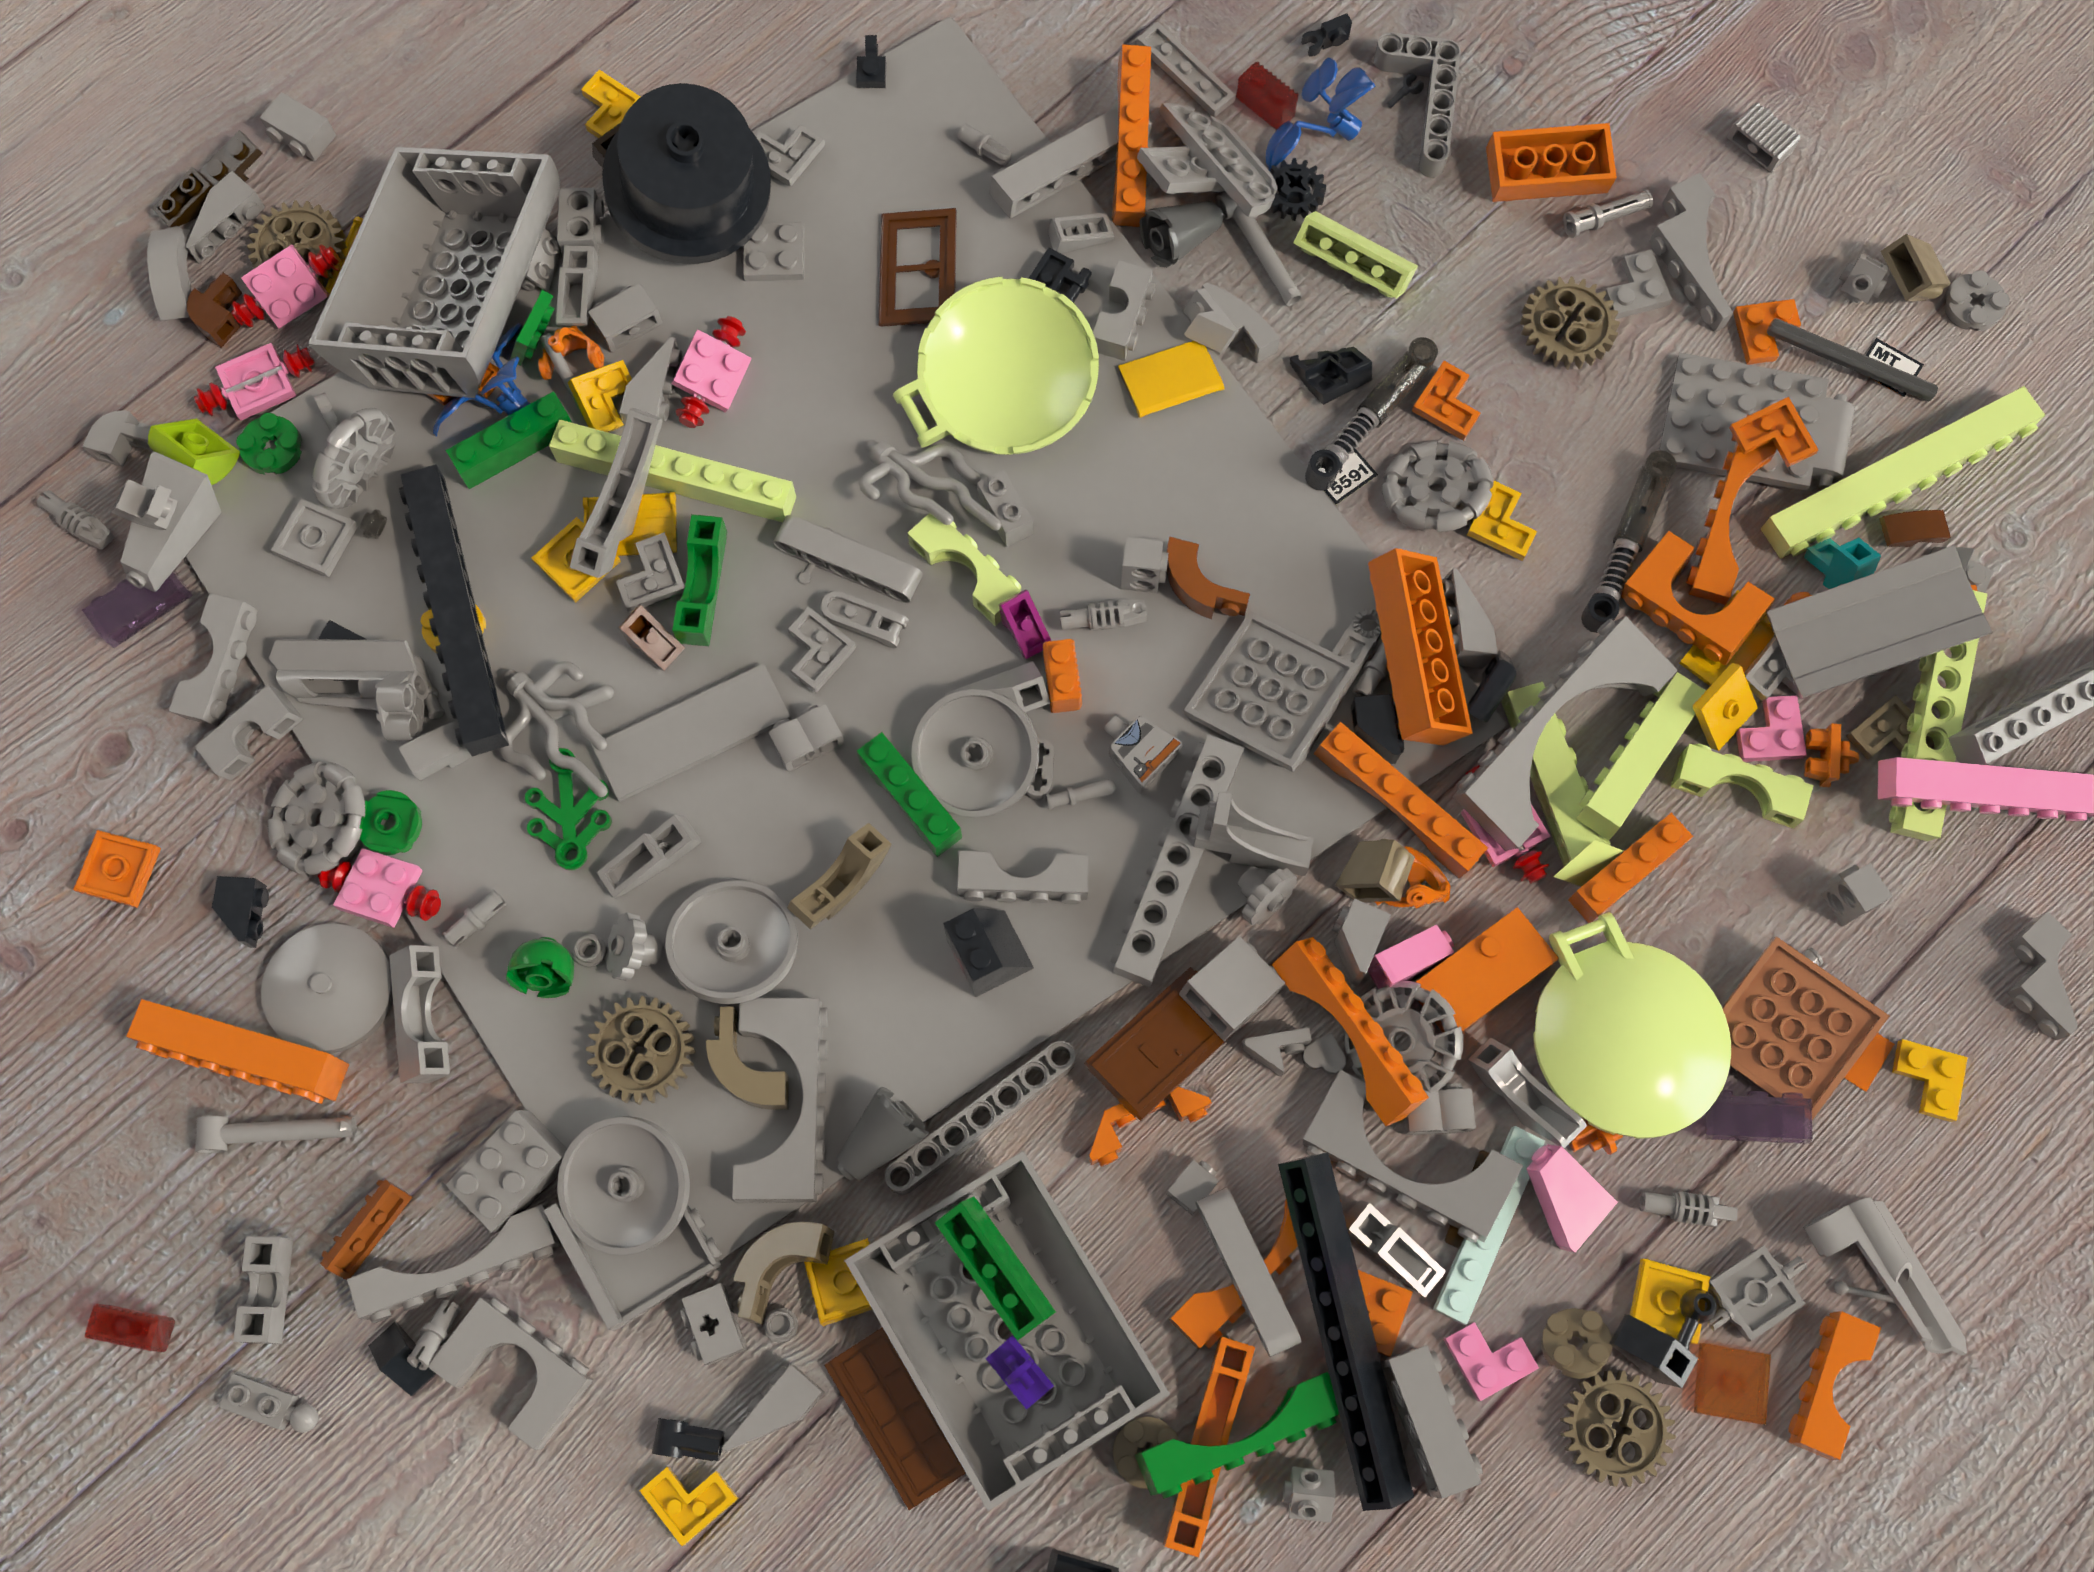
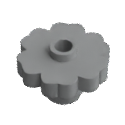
(1265, 892)
(630, 947)

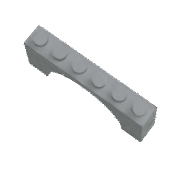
(792, 1169)
(1465, 1203)

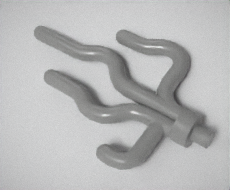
(903, 466)
(531, 698)

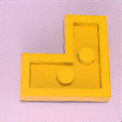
(612, 99)
(595, 394)
(1497, 528)
(1941, 1073)
(687, 1512)

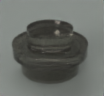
(373, 524)

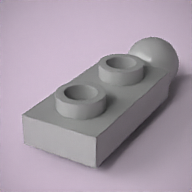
(267, 1405)

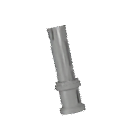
(1595, 216)

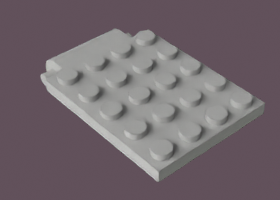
(1716, 393)

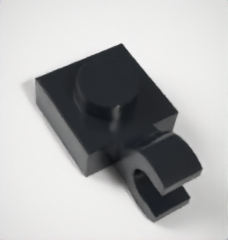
(1332, 33)
(871, 67)

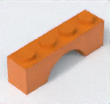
(1630, 868)
(1818, 1423)

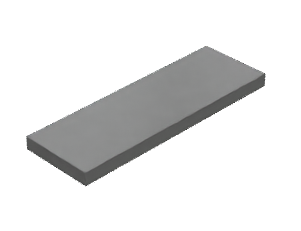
(691, 732)

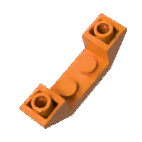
(1106, 1144)

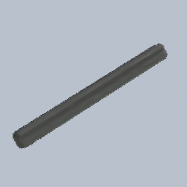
(1852, 359)

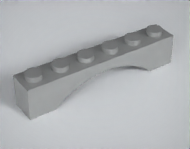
(385, 1290)

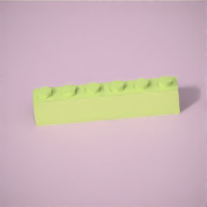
(1640, 758)
(1554, 777)

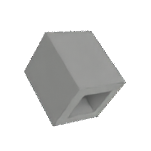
(1193, 1185)

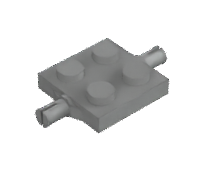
(1756, 1293)

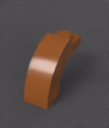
(1194, 588)

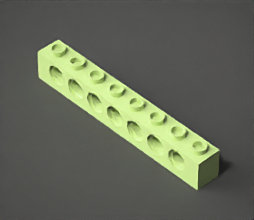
(1951, 703)

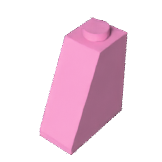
(1411, 957)
(1568, 1196)

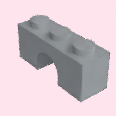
(1130, 288)
(226, 746)
(268, 1267)

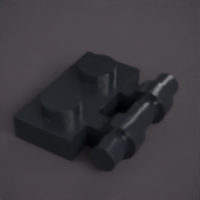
(1057, 269)

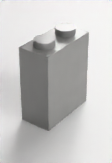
(1232, 988)

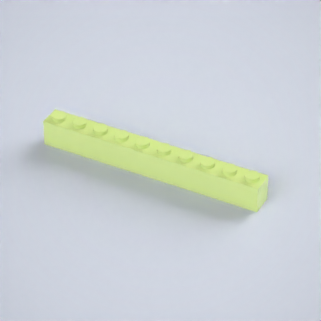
(1903, 472)

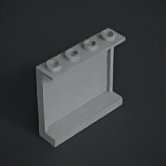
(637, 1282)

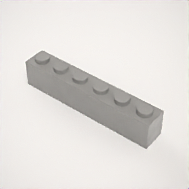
(1057, 164)

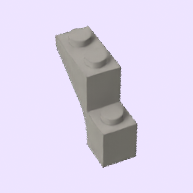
(2041, 988)
(1528, 1098)

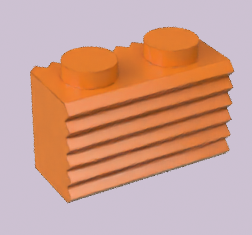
(1062, 675)

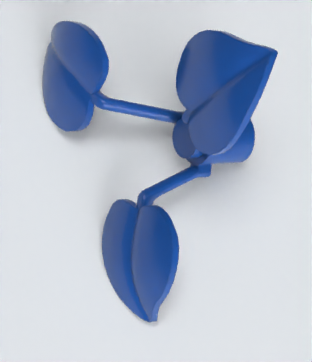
(1340, 120)
(510, 397)

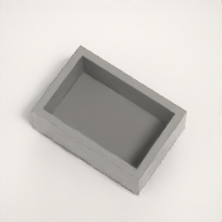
(509, 1170)

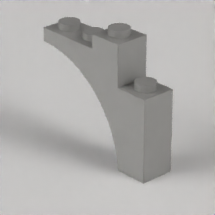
(1248, 840)

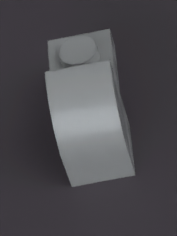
(114, 436)
(145, 505)

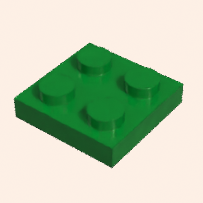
(534, 327)

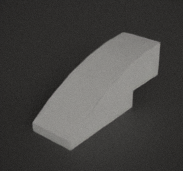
(576, 285)
(1253, 329)
(434, 751)
(649, 855)
(1393, 1248)

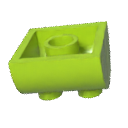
(195, 447)

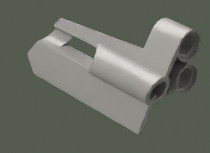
(384, 673)
(1896, 1265)

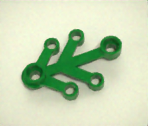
(568, 818)

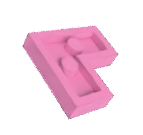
(1780, 738)
(1487, 1370)

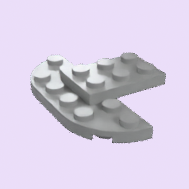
(1210, 162)

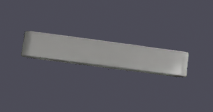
(972, 1132)

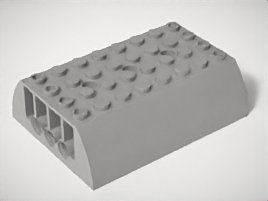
(396, 299)
(949, 1328)

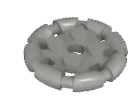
(353, 457)
(1430, 472)
(300, 812)
(1419, 1028)

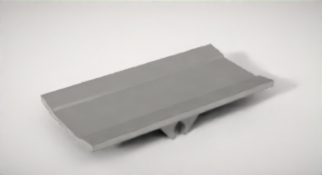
(1878, 622)

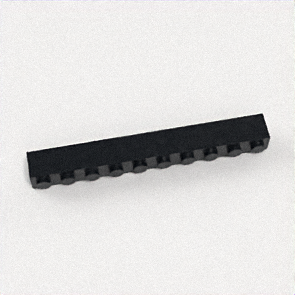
(454, 611)
(1346, 1332)

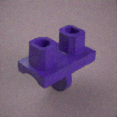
(1019, 1372)

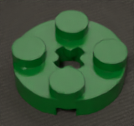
(258, 433)
(402, 835)

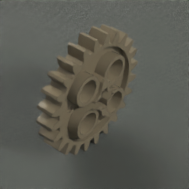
(303, 225)
(1545, 308)
(615, 1035)
(1647, 1442)

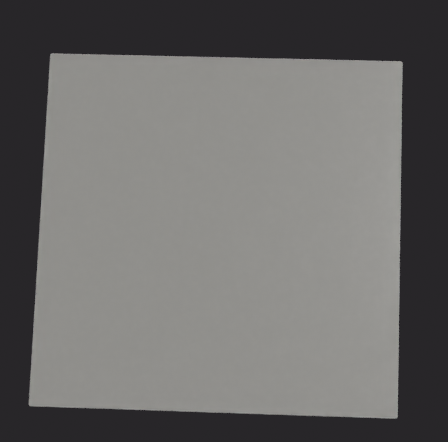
(805, 415)

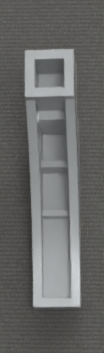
(1684, 248)
(620, 497)

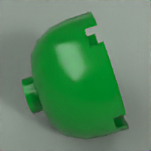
(541, 967)

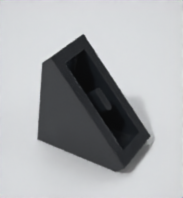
(391, 1355)

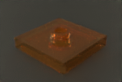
(1732, 1383)

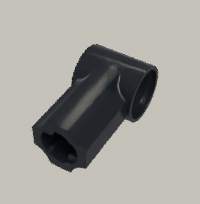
(680, 1439)

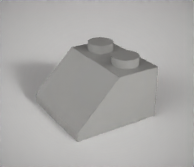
(1358, 936)

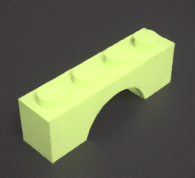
(944, 543)
(1780, 796)

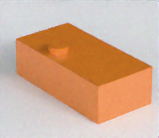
(1551, 162)
(1490, 968)

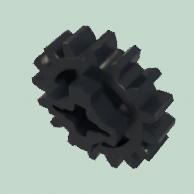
(1294, 189)

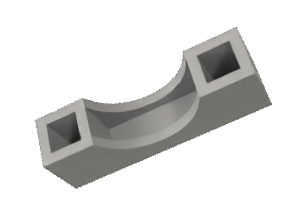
(206, 695)
(1063, 879)
(419, 1049)

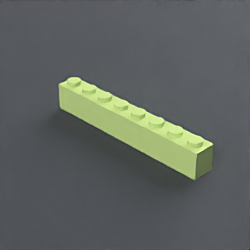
(680, 473)

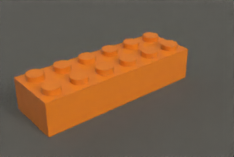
(1419, 647)
(237, 1052)

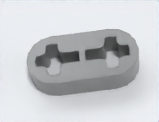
(1046, 770)

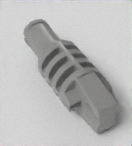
(76, 520)
(1105, 615)
(1688, 1208)

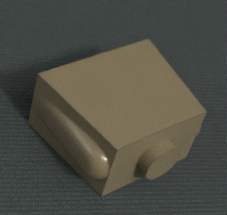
(1915, 268)
(1376, 871)

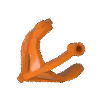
(566, 341)
(1418, 894)

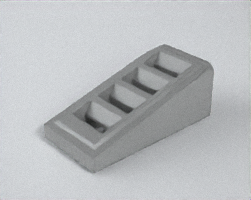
(1063, 239)

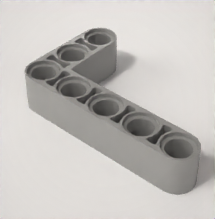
(1398, 55)

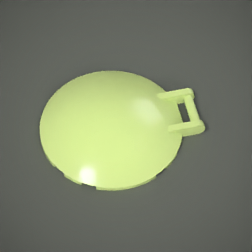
(1003, 368)
(1630, 1035)

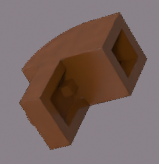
(211, 312)

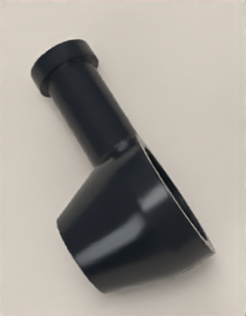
(1693, 1315)

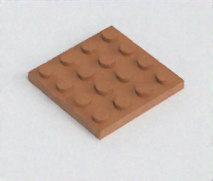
(1797, 1026)

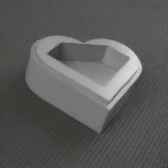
(1324, 1054)

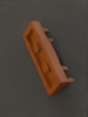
(365, 1229)

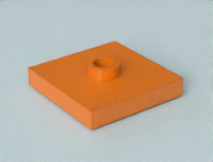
(117, 869)

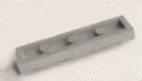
(1186, 70)

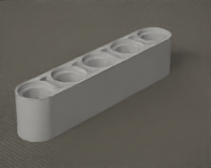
(847, 558)
(1248, 1272)

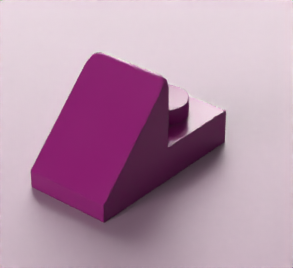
(1025, 623)

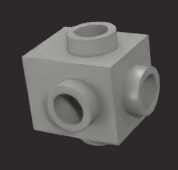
(1866, 268)
(1310, 1494)

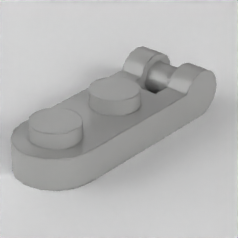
(863, 617)

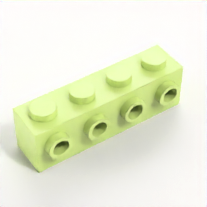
(1355, 254)

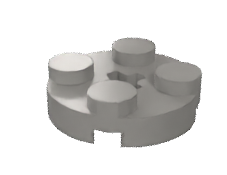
(1983, 288)

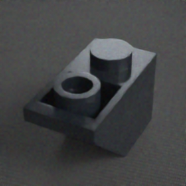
(1375, 723)
(240, 906)
(1653, 1352)

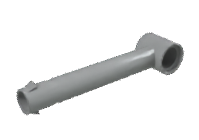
(1262, 248)
(215, 1133)

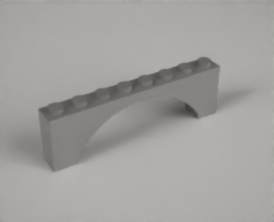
(1500, 788)

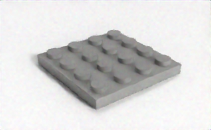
(1271, 691)

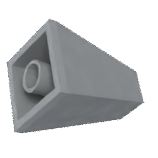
(153, 553)

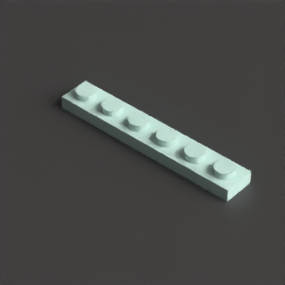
(1476, 1259)

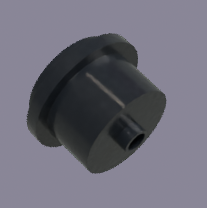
(686, 175)

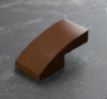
(1913, 527)

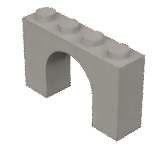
(558, 1380)

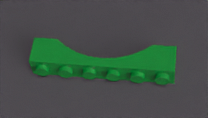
(1177, 1462)

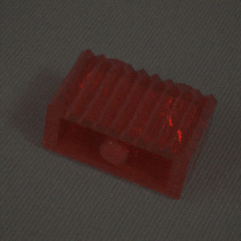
(1267, 95)
(130, 1327)

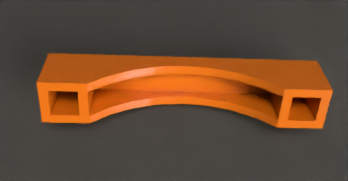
(1133, 122)
(1717, 567)
(1438, 830)
(1388, 1081)
(1208, 1311)
(1212, 1428)

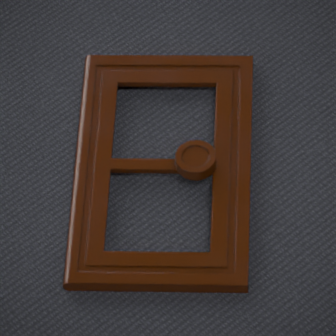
(944, 268)

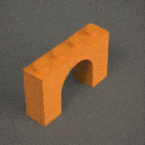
(1715, 634)

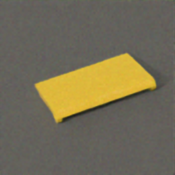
(1170, 377)
(655, 516)

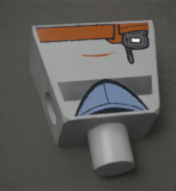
(1141, 750)

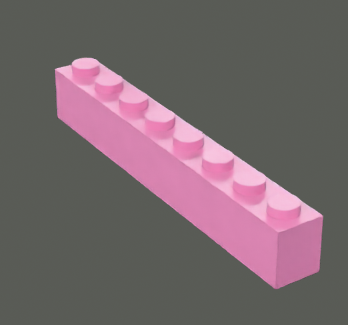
(1986, 788)

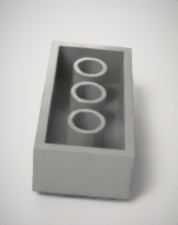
(1431, 1423)

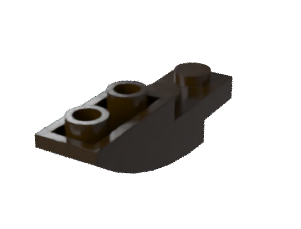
(188, 195)

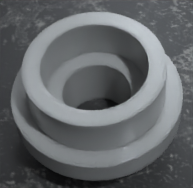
(583, 943)

